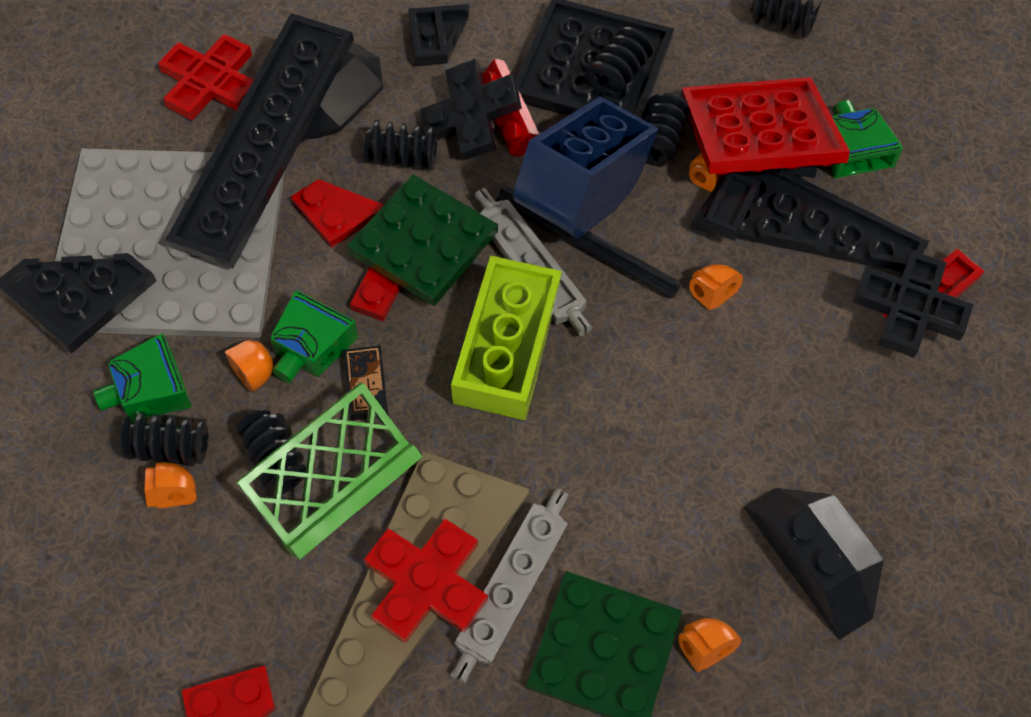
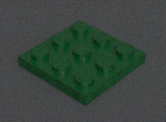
(423, 239)
(604, 649)

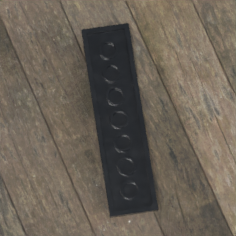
(260, 141)

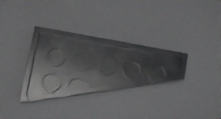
(814, 221)

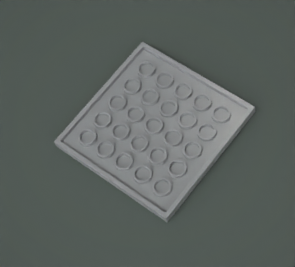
(128, 206)

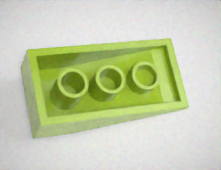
(506, 338)

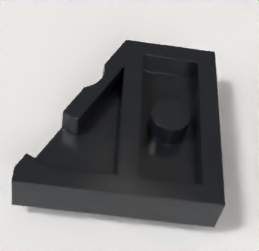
(436, 32)

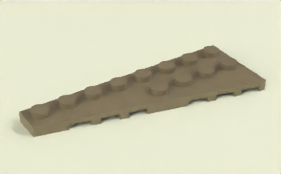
(365, 652)

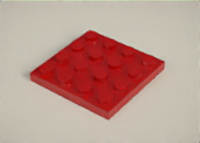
(763, 126)

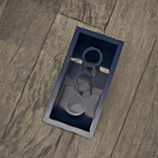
(584, 166)

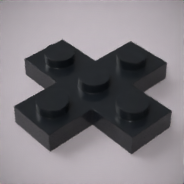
(471, 108)
(913, 303)

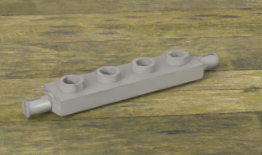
(520, 244)
(511, 584)

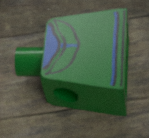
(868, 139)
(310, 337)
(145, 381)

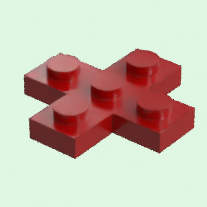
(206, 76)
(425, 580)

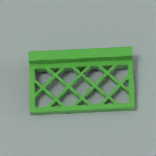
(343, 501)

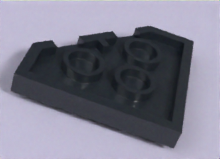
(75, 294)

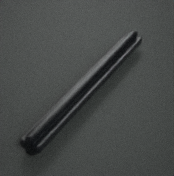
(604, 251)

